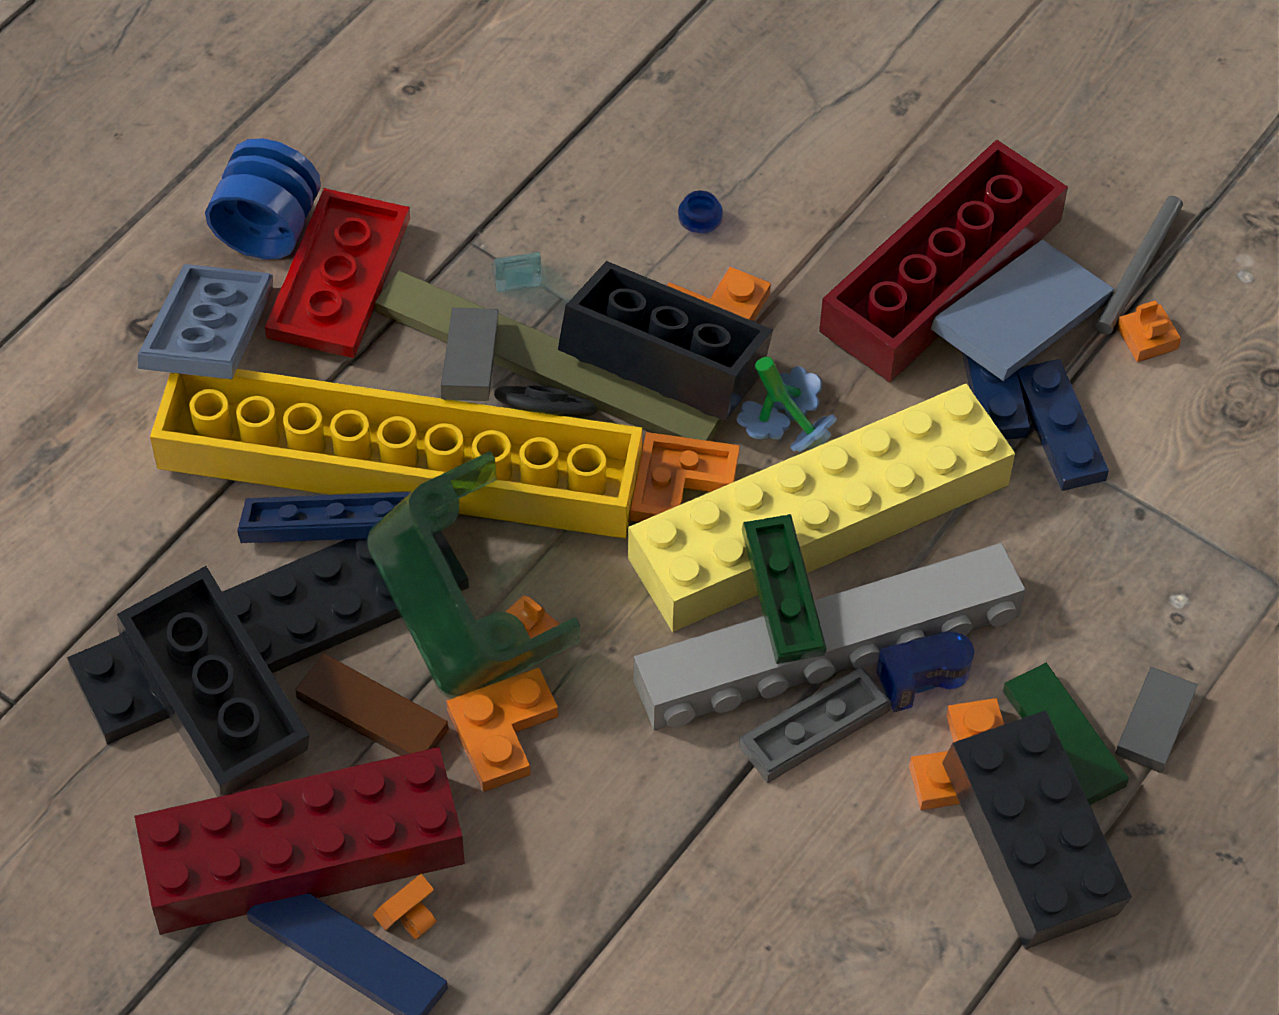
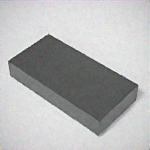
(1156, 719)

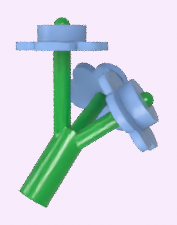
(788, 392)

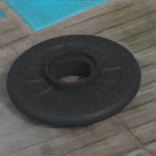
(545, 400)

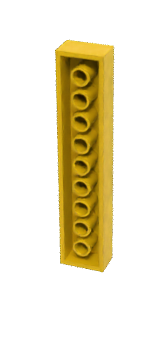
(385, 441)

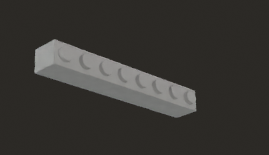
(739, 662)

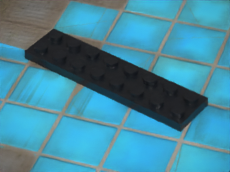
(286, 615)

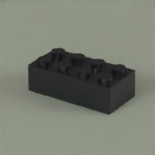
(664, 340)
(212, 682)
(1036, 829)

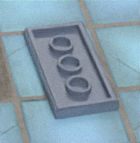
(1022, 309)
(206, 321)

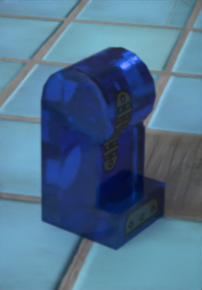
(922, 665)

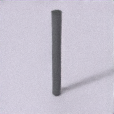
(1139, 265)

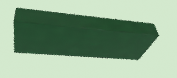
(783, 589)
(1089, 756)

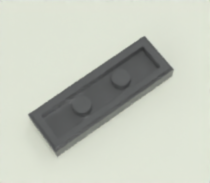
(469, 354)
(814, 724)

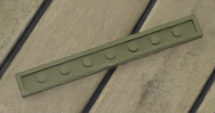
(538, 359)

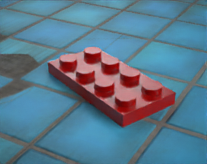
(338, 273)

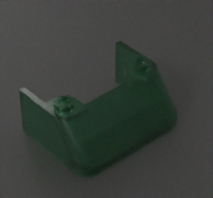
(453, 645)

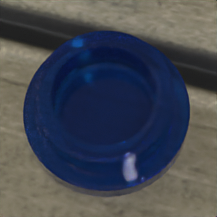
(700, 212)

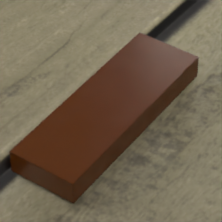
(370, 708)

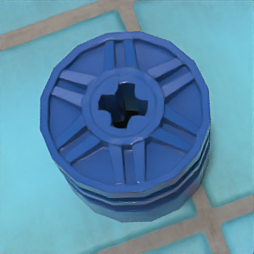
(263, 199)

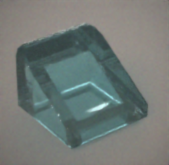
(517, 272)

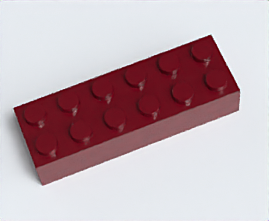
(940, 255)
(299, 839)

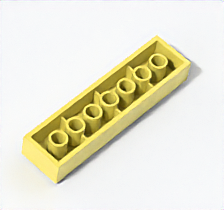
(838, 498)

